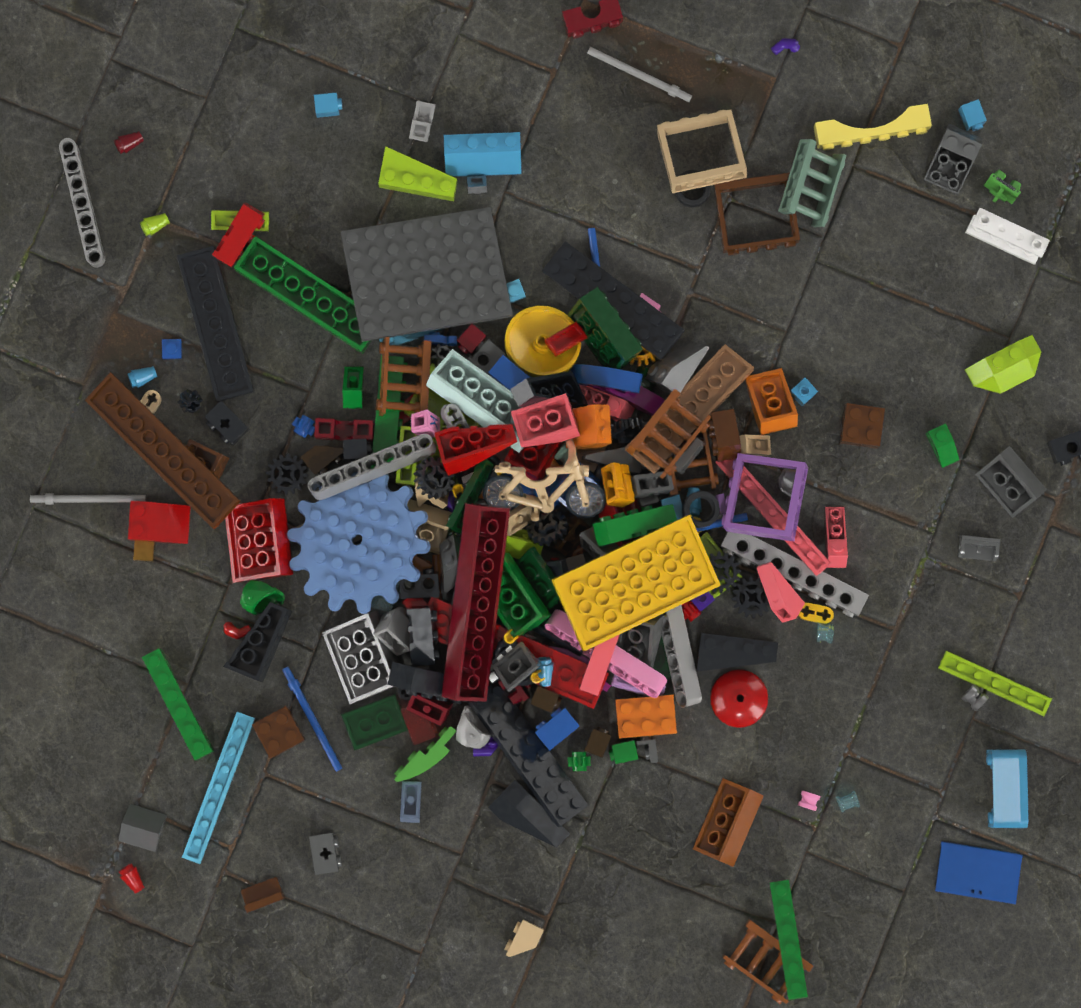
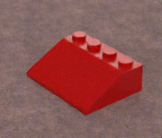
(258, 540)

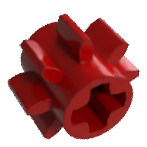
(690, 611)

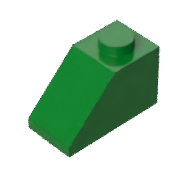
(353, 387)
(943, 445)

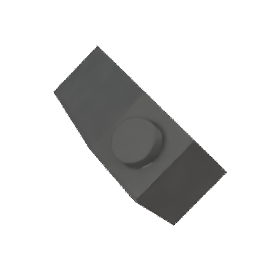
(616, 455)

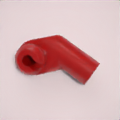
(234, 632)

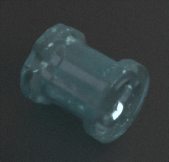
(848, 801)

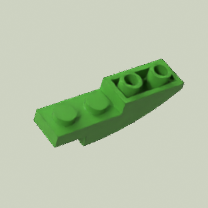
(420, 762)

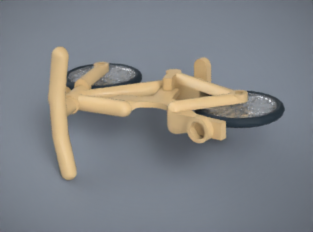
(582, 499)

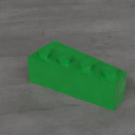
(632, 524)

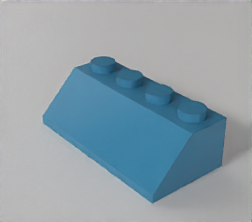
(482, 154)

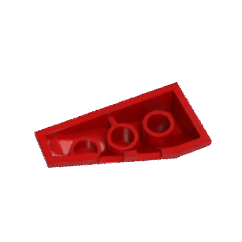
(469, 446)

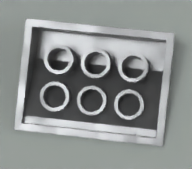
(360, 657)

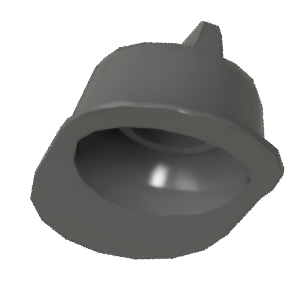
(786, 481)

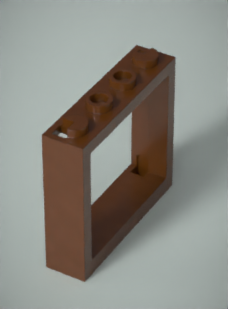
(751, 183)

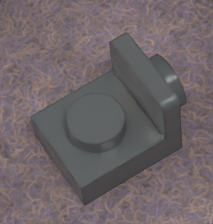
(651, 751)

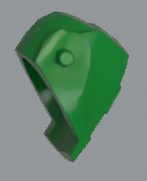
(258, 595)

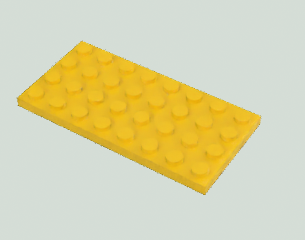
(636, 582)

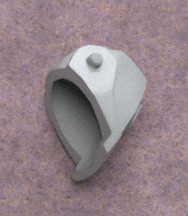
(471, 730)

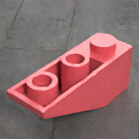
(618, 407)
(836, 537)
(780, 594)

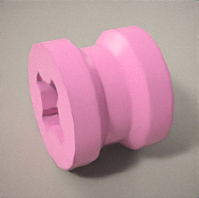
(809, 800)

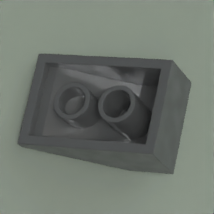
(676, 367)
(643, 640)

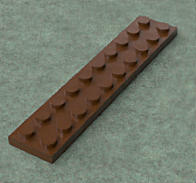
(163, 450)

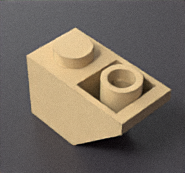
(526, 938)

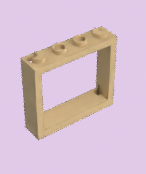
(707, 177)

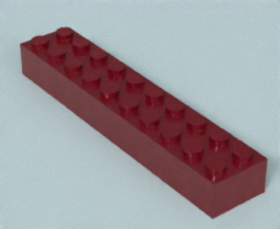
(475, 602)

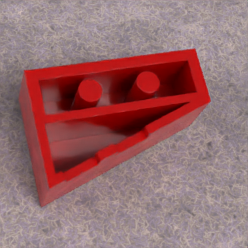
(239, 234)

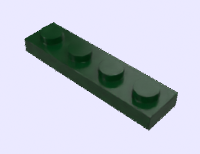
(470, 494)

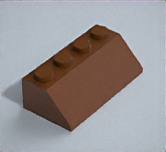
(728, 822)

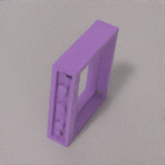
(795, 502)

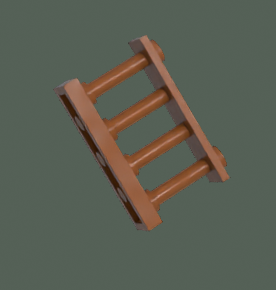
(421, 370)
(651, 431)
(712, 479)
(768, 943)

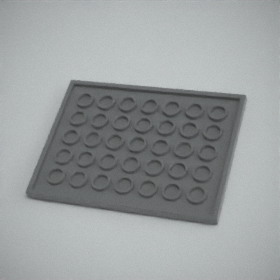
(426, 274)

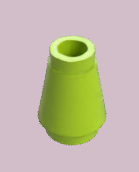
(153, 224)

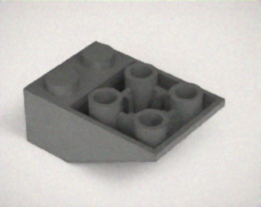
(953, 159)

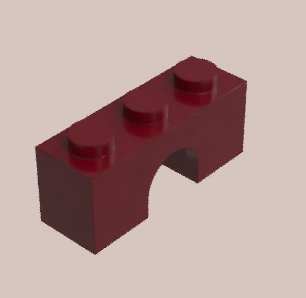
(577, 24)
(343, 430)

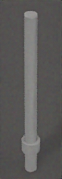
(672, 90)
(50, 498)

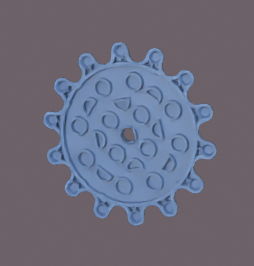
(366, 568)

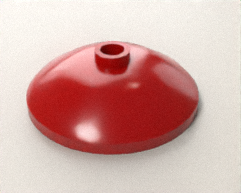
(725, 703)

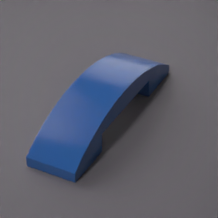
(607, 377)

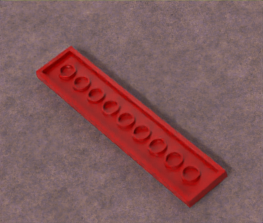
(567, 670)

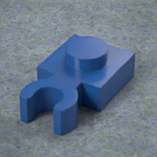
(436, 338)

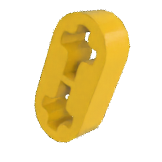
(815, 618)

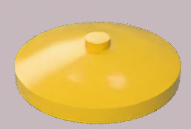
(526, 341)

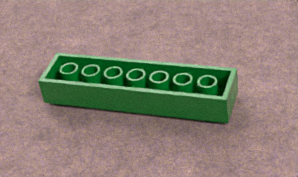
(301, 291)

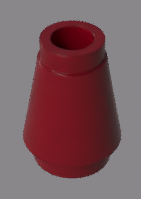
(128, 142)

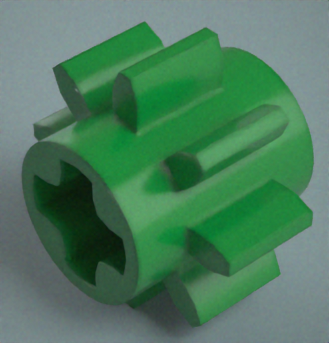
(579, 761)

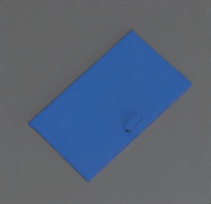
(974, 870)

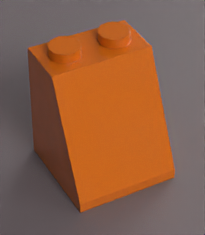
(593, 426)

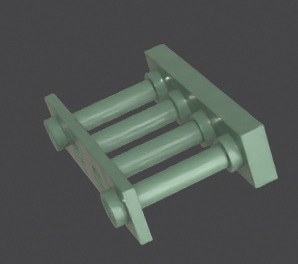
(797, 177)

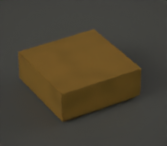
(143, 551)

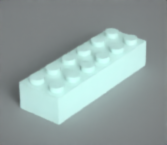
(474, 392)

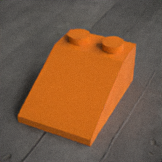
(771, 401)

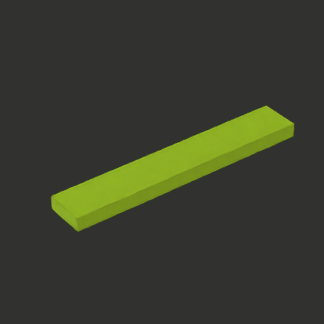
(995, 683)

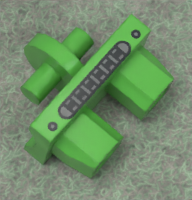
(1002, 189)

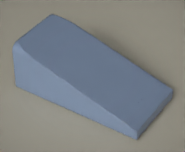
(410, 802)

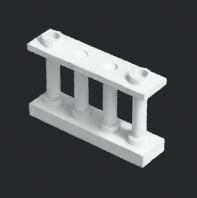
(1007, 236)

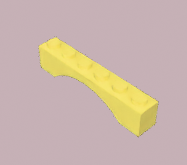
(834, 133)

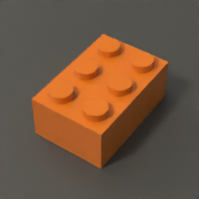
(645, 716)

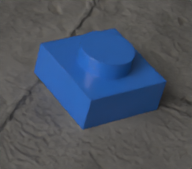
(171, 349)

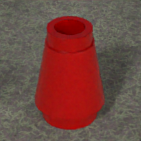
(131, 877)

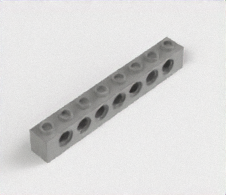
(857, 597)

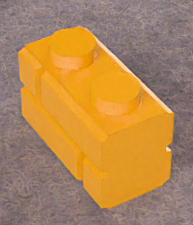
(617, 484)

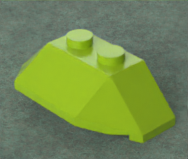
(1006, 367)

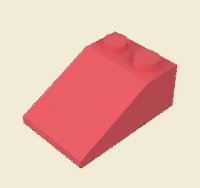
(545, 422)

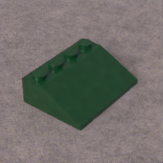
(606, 332)

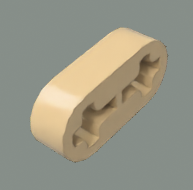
(153, 406)

